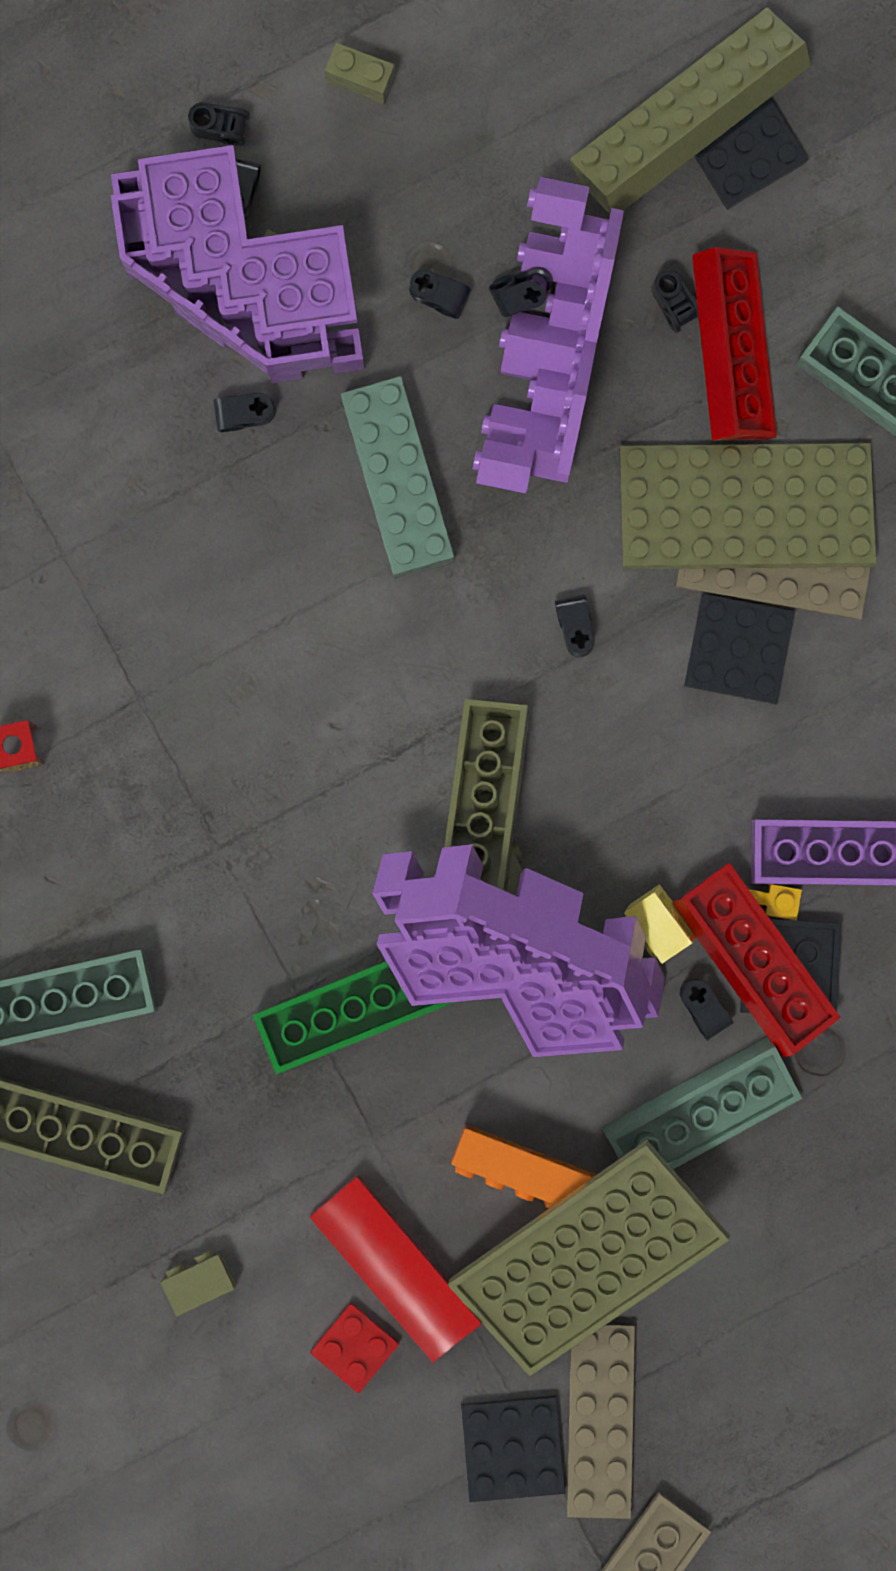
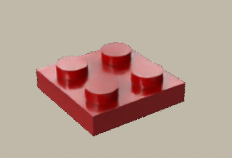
(354, 1348)

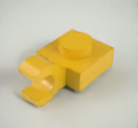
(779, 901)

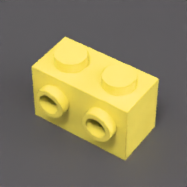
(661, 924)

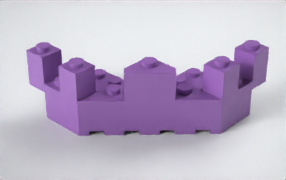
(261, 296)
(553, 350)
(477, 942)

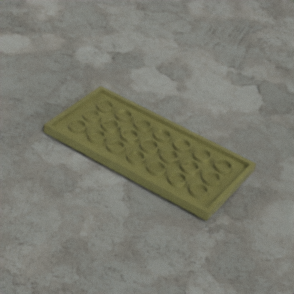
(747, 506)
(589, 1258)

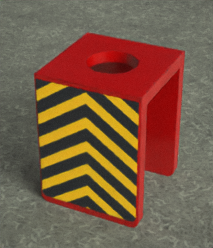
(26, 756)

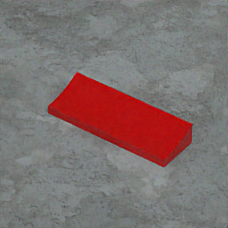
(734, 344)
(756, 961)
(395, 1268)

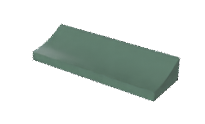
(708, 1106)

